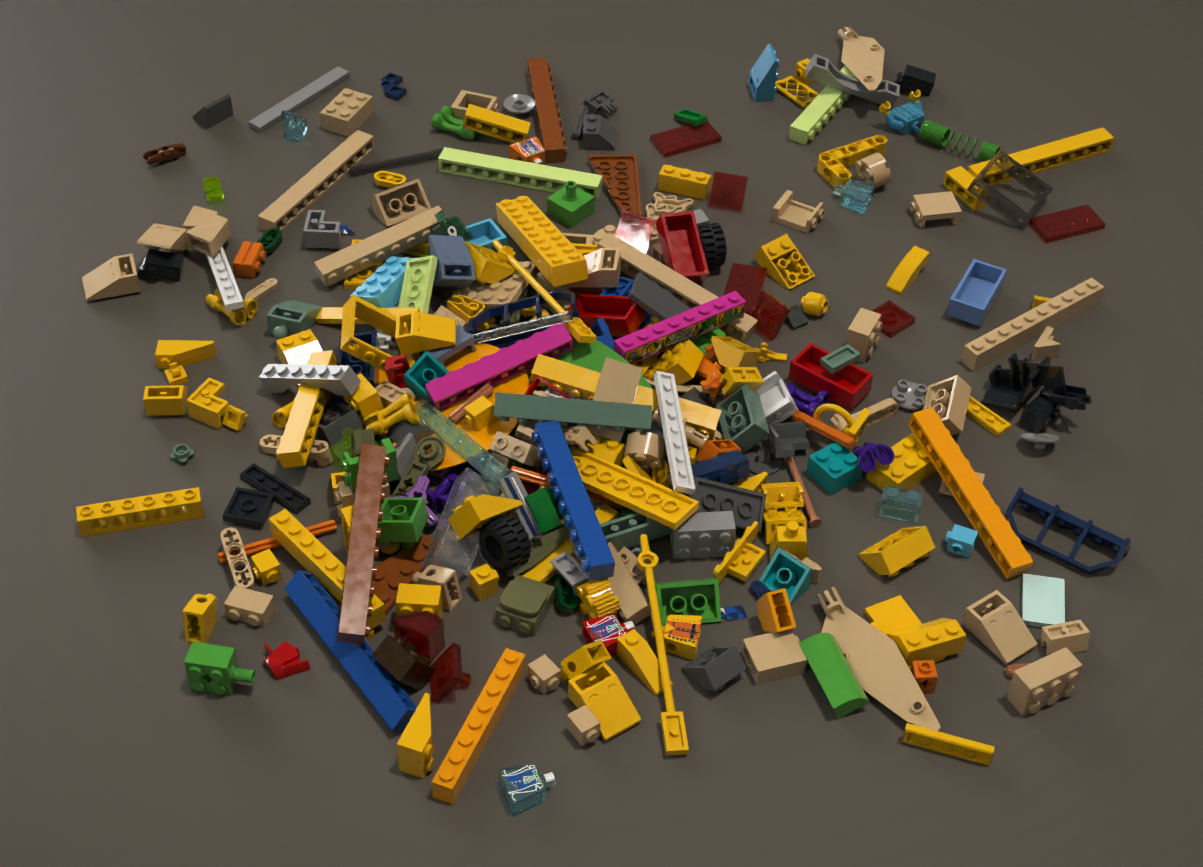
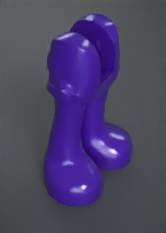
(812, 402)
(868, 452)
(437, 498)

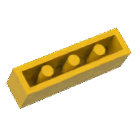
(495, 124)

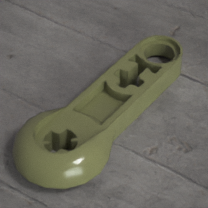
(421, 462)

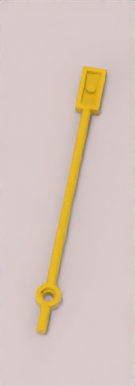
(576, 327)
(671, 722)

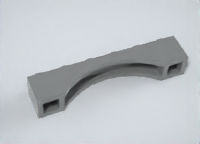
(823, 71)
(334, 378)

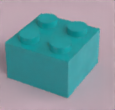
(834, 467)

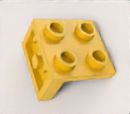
(775, 518)

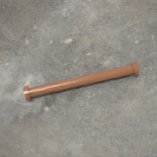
(814, 520)

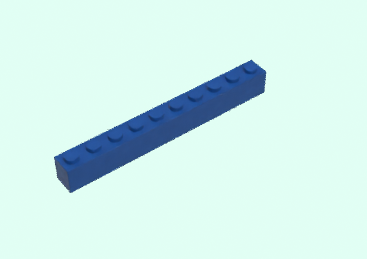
(573, 501)
(367, 673)

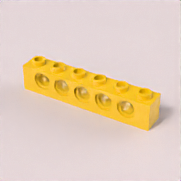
(139, 512)

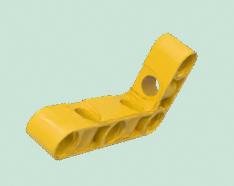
(833, 163)

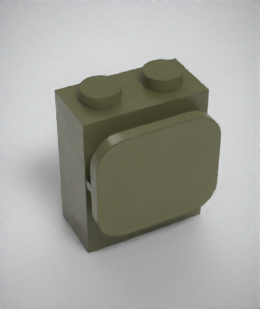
(525, 605)

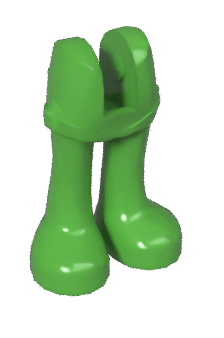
(446, 122)

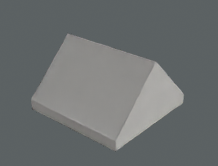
(405, 454)

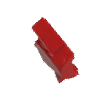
(284, 660)

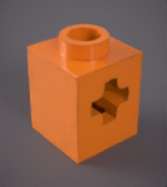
(926, 671)

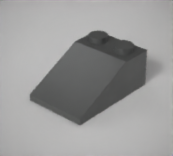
(335, 420)

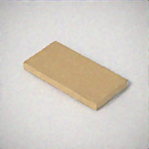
(619, 385)

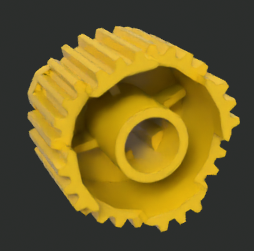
(597, 598)

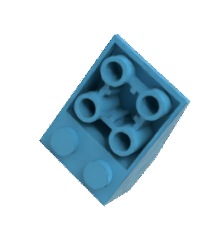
(764, 75)

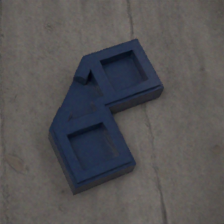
(390, 86)

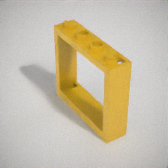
(375, 317)

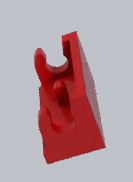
(395, 369)

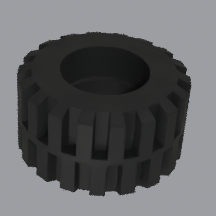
(713, 243)
(504, 543)

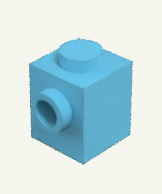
(961, 540)

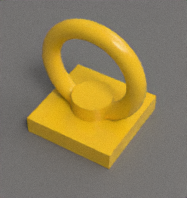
(853, 428)

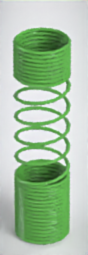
(939, 135)

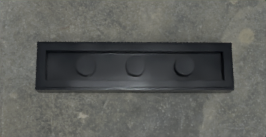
(284, 494)

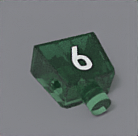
(450, 226)

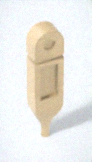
(262, 289)

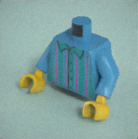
(907, 117)

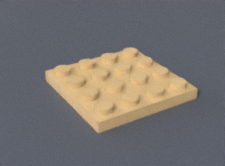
(501, 292)

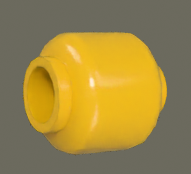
(814, 304)

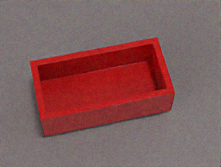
(682, 245)
(618, 312)
(845, 386)

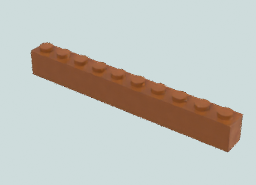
(546, 110)
(362, 546)

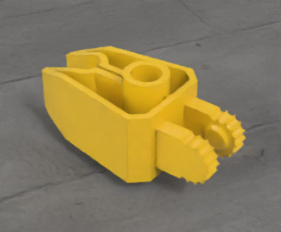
(468, 308)

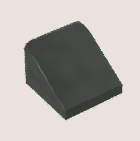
(796, 317)

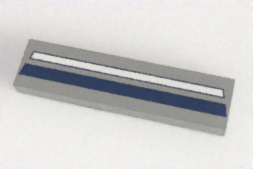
(514, 489)

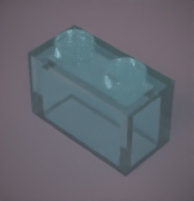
(901, 504)

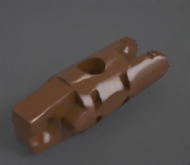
(164, 153)

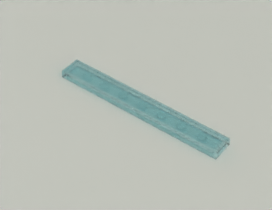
(461, 442)

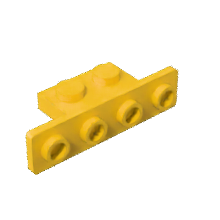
(742, 558)

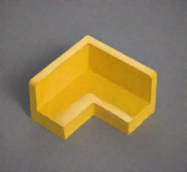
(206, 405)

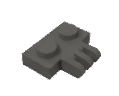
(600, 102)

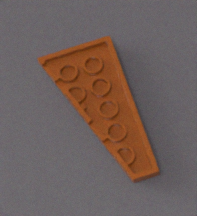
(619, 179)
(396, 570)

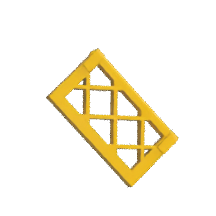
(796, 84)

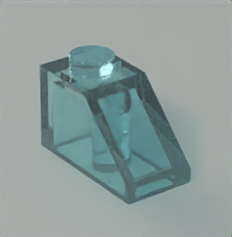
(294, 126)

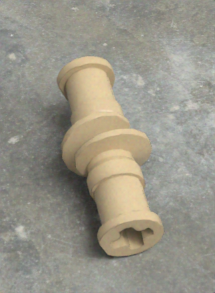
(691, 434)

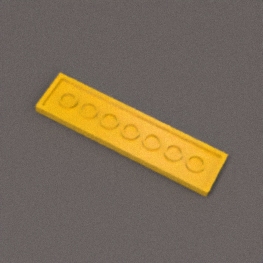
(633, 490)

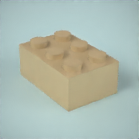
(347, 112)
(1044, 681)

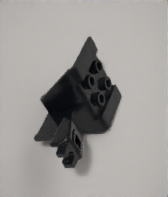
(1013, 385)

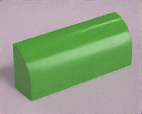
(834, 673)

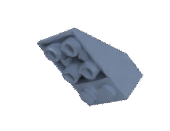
(454, 261)

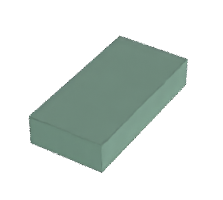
(840, 358)

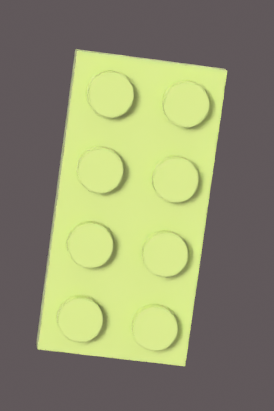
(418, 283)

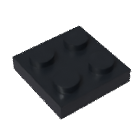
(248, 507)

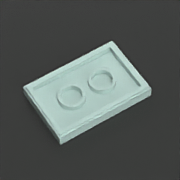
(1042, 600)

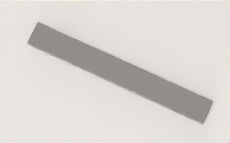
(299, 98)

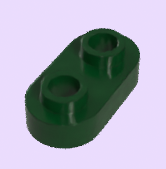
(270, 239)
(564, 595)

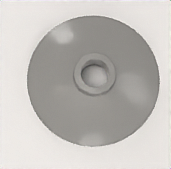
(519, 103)
(1040, 439)

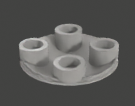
(909, 394)

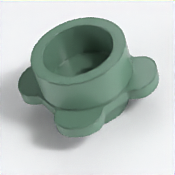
(182, 453)

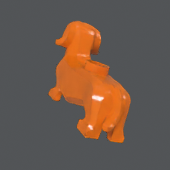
(710, 372)

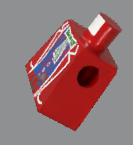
(606, 629)

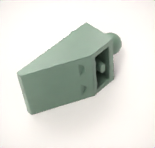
(291, 318)

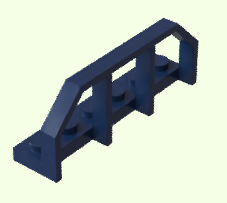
(517, 305)
(1063, 520)

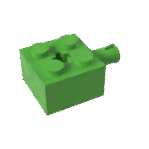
(215, 669)

